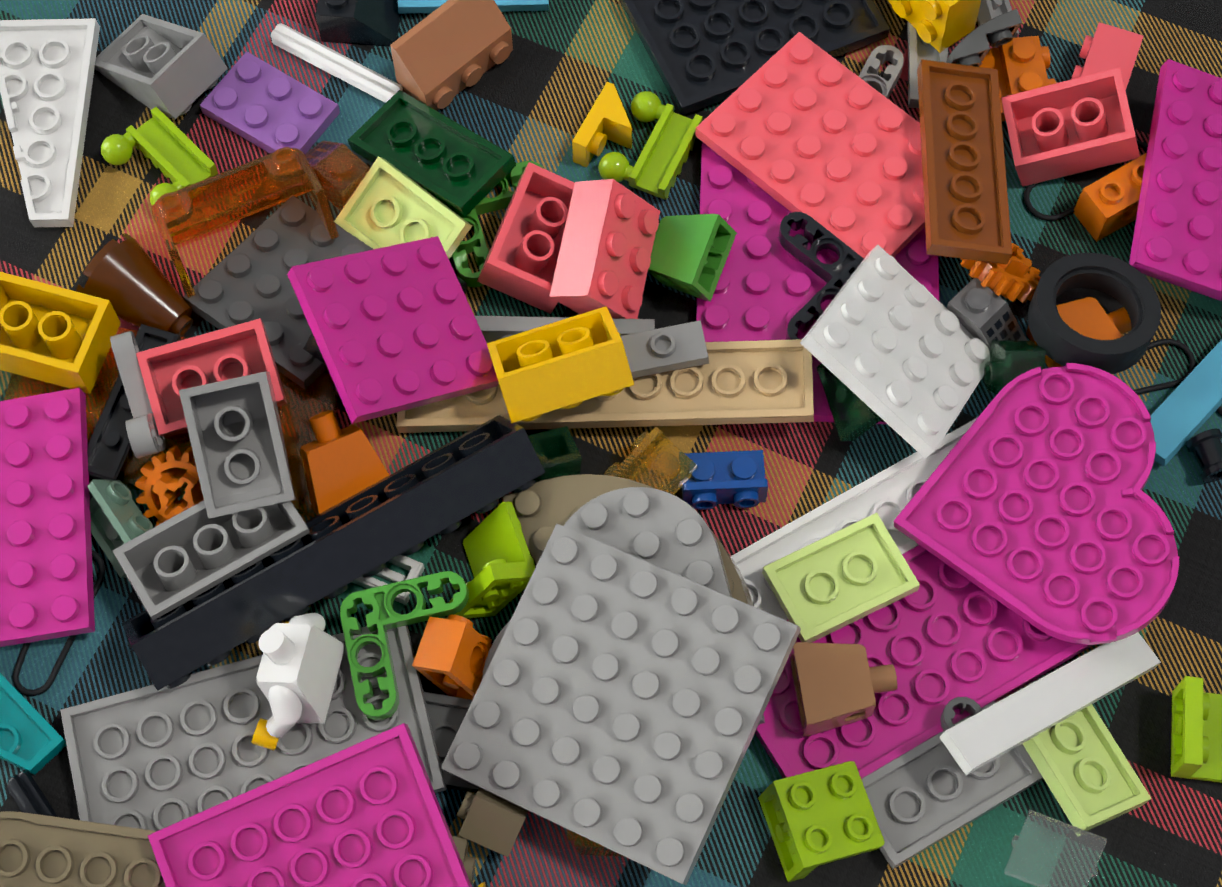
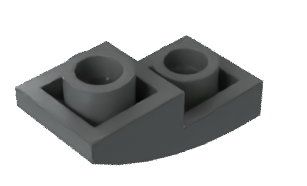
(976, 44)

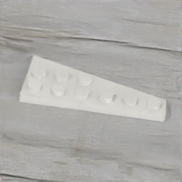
(46, 105)

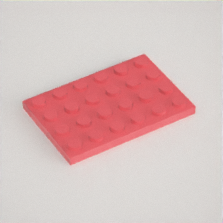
(825, 147)

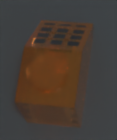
(337, 170)

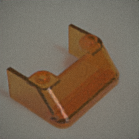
(235, 196)

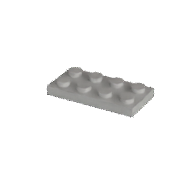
(930, 797)

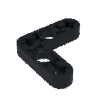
(834, 274)

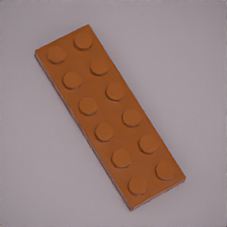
(963, 162)

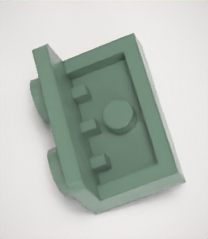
(114, 517)

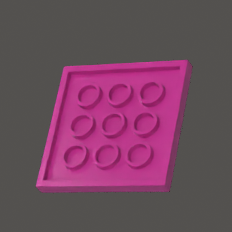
(393, 328)

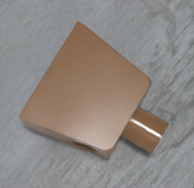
(836, 684)

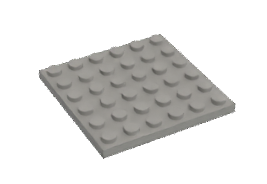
(621, 702)

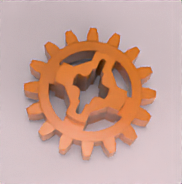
(1010, 280)
(164, 484)

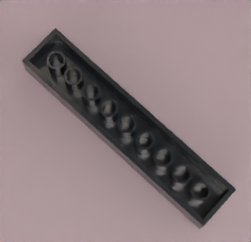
(341, 546)

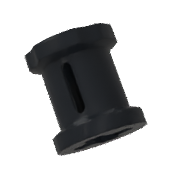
(1208, 452)

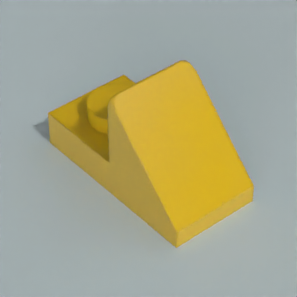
(604, 122)

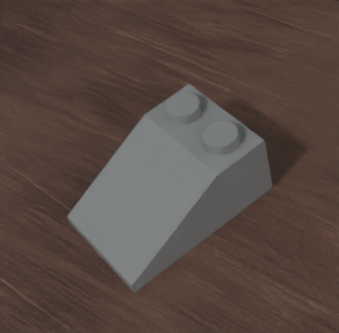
(161, 64)
(237, 444)

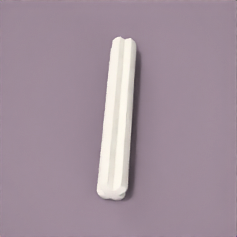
(334, 63)

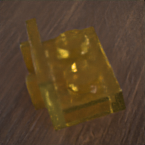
(655, 463)

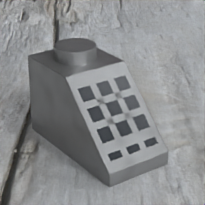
(985, 314)

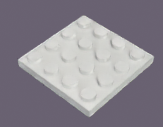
(899, 350)

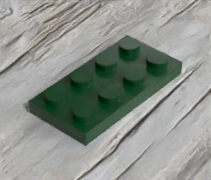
(433, 152)

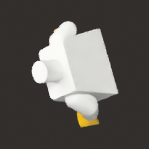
(296, 675)

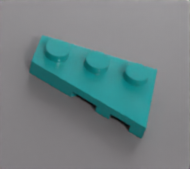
(24, 734)

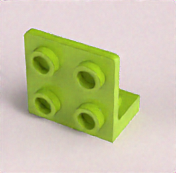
(497, 561)
(1196, 732)
(820, 818)

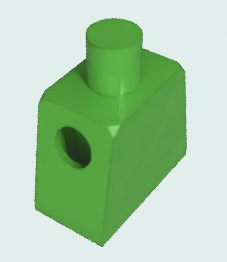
(691, 252)

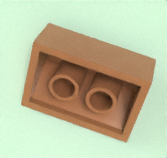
(451, 50)

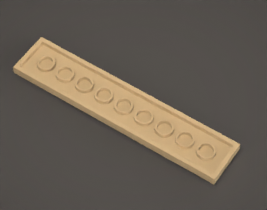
(739, 386)

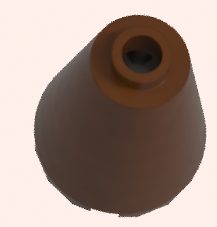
(136, 287)

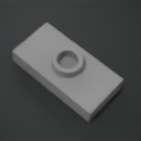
(665, 349)

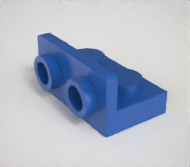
(726, 479)

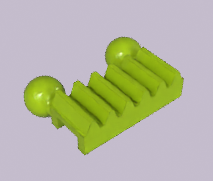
(167, 150)
(662, 154)

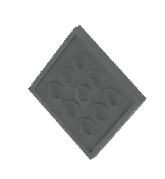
(256, 285)

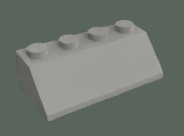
(198, 553)

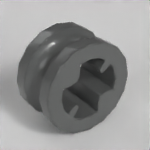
(961, 703)

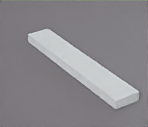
(1047, 702)

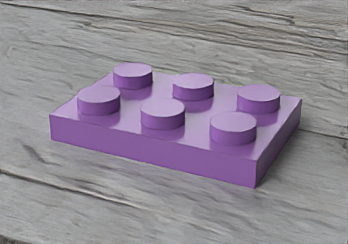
(269, 106)

